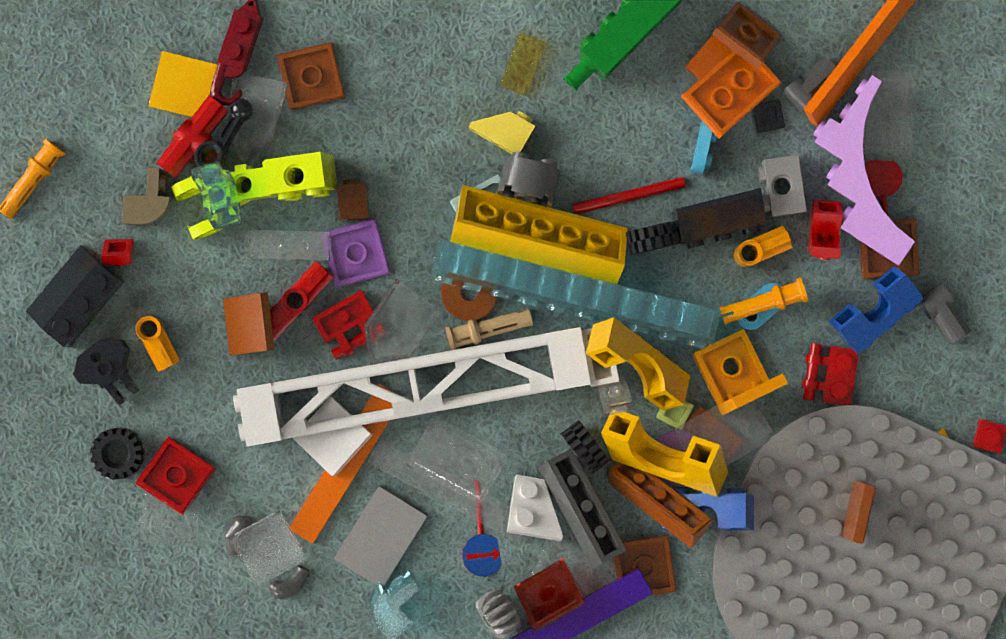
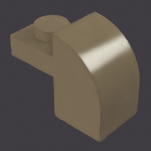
(149, 208)

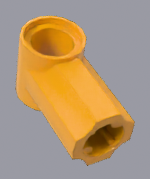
(764, 246)
(158, 346)

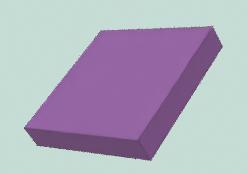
(357, 253)

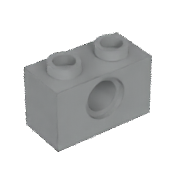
(789, 170)

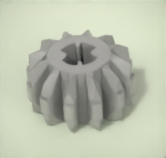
(498, 614)

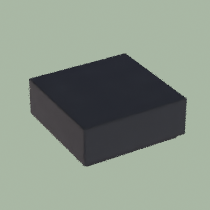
(768, 116)

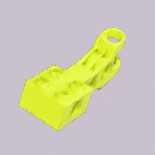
(275, 179)

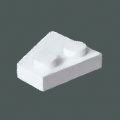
(532, 510)

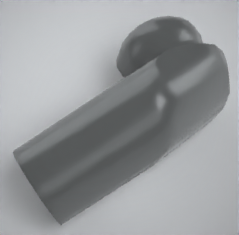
(236, 525)
(290, 587)

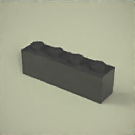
(582, 508)

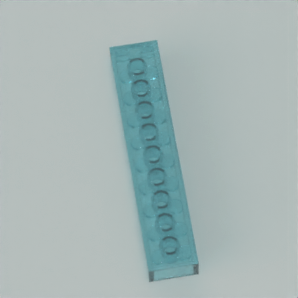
(575, 293)

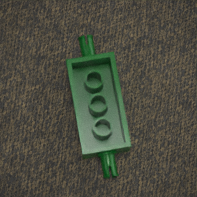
(618, 38)

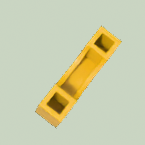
(662, 379)

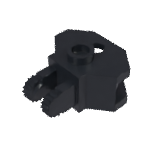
(108, 370)

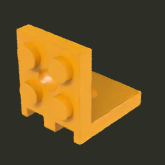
(748, 382)

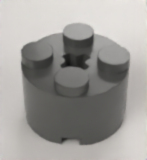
(529, 179)

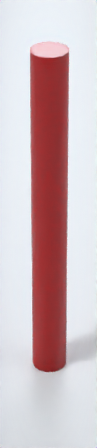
(629, 195)

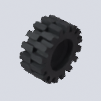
(653, 237)
(585, 447)
(101, 460)

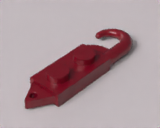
(237, 49)

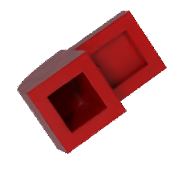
(825, 229)

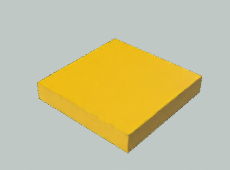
(181, 84)

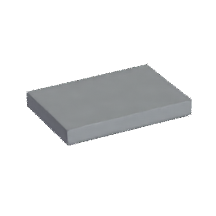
(380, 536)

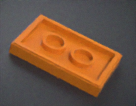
(729, 92)

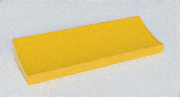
(539, 234)

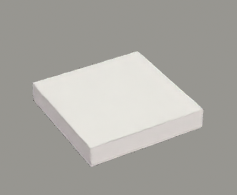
(334, 447)

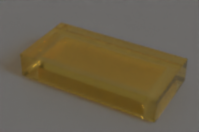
(522, 64)

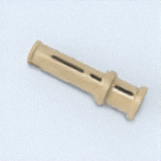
(475, 331)

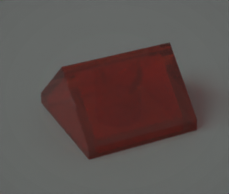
(549, 595)

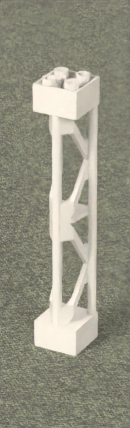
(263, 415)

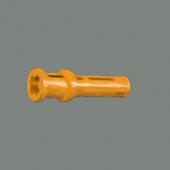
(39, 167)
(778, 297)

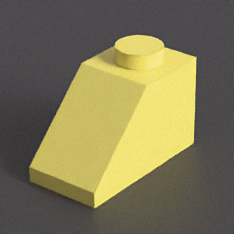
(505, 130)

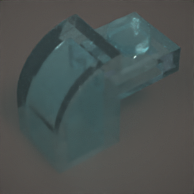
(219, 195)
(387, 607)

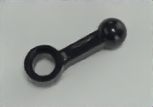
(240, 111)

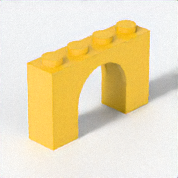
(699, 467)

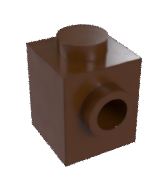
(353, 200)

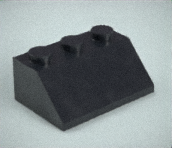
(720, 218)
(74, 297)

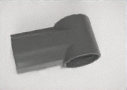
(806, 86)
(941, 309)

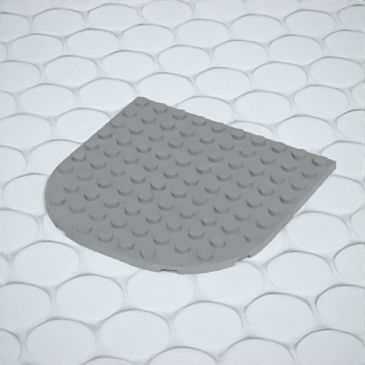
(929, 546)

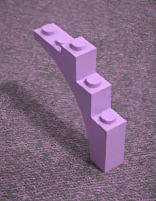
(845, 141)

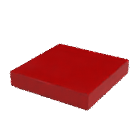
(175, 476)

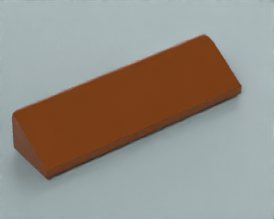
(660, 502)

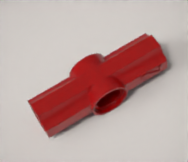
(191, 135)
(309, 286)

